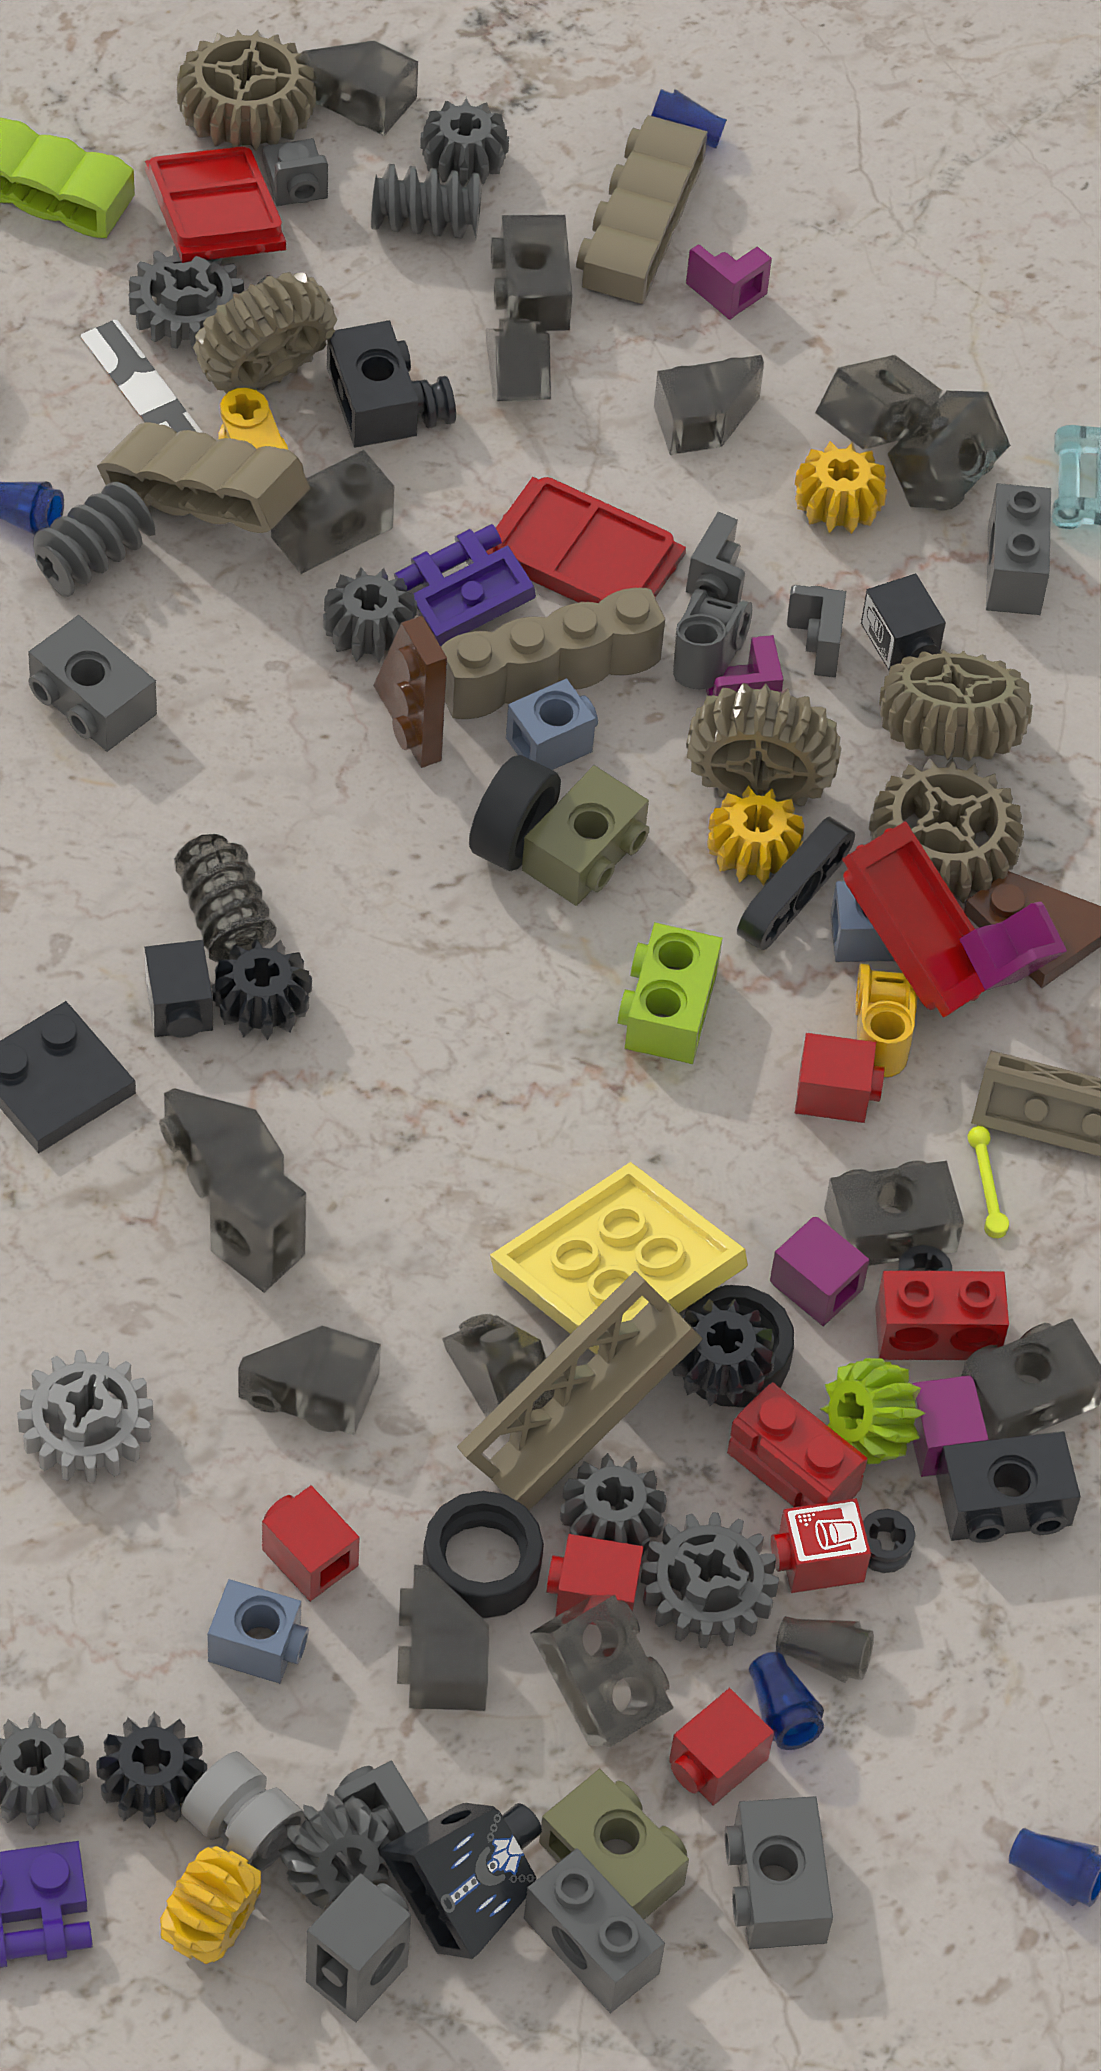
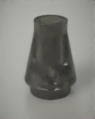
(829, 1646)

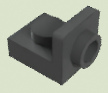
(296, 172)
(714, 562)
(822, 614)
(384, 1793)

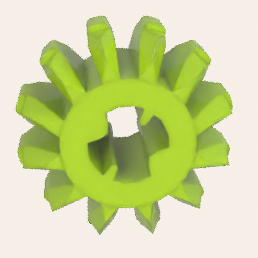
(874, 1408)

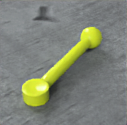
(996, 1222)

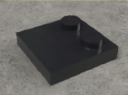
(58, 1077)

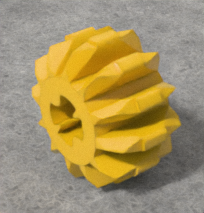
(840, 487)
(754, 834)
(210, 1904)

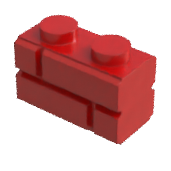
(795, 1451)

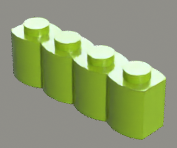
(62, 181)

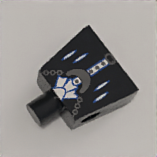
(465, 1873)

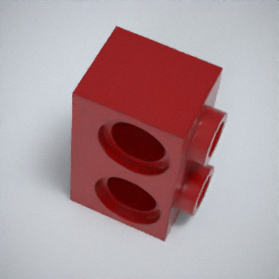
(940, 1314)

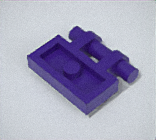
(472, 594)
(42, 1885)

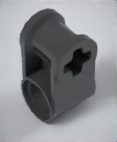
(708, 639)

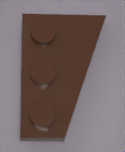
(414, 690)

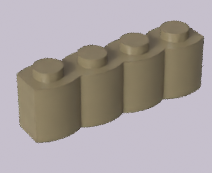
(642, 209)
(207, 477)
(534, 652)

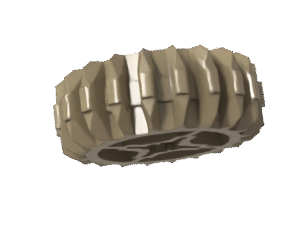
(245, 90)
(265, 332)
(955, 705)
(764, 743)
(950, 812)

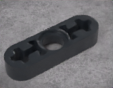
(795, 883)

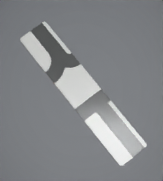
(137, 377)

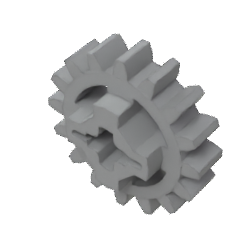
(105, 1431)

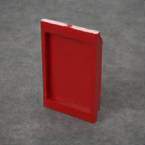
(216, 203)
(585, 544)
(915, 917)

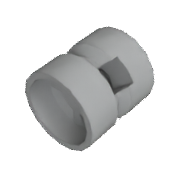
(236, 1806)

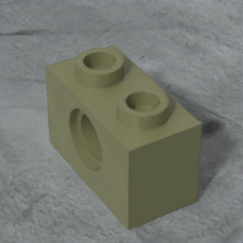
(595, 808)
(609, 1811)

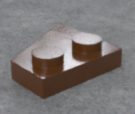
(1073, 918)

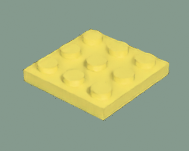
(605, 1235)

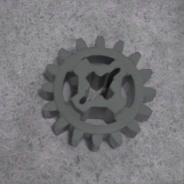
(183, 295)
(716, 1605)

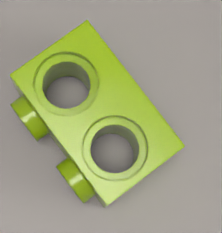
(675, 993)

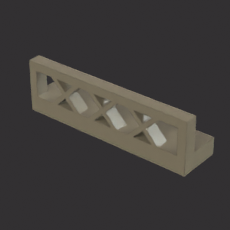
(1040, 1103)
(586, 1397)

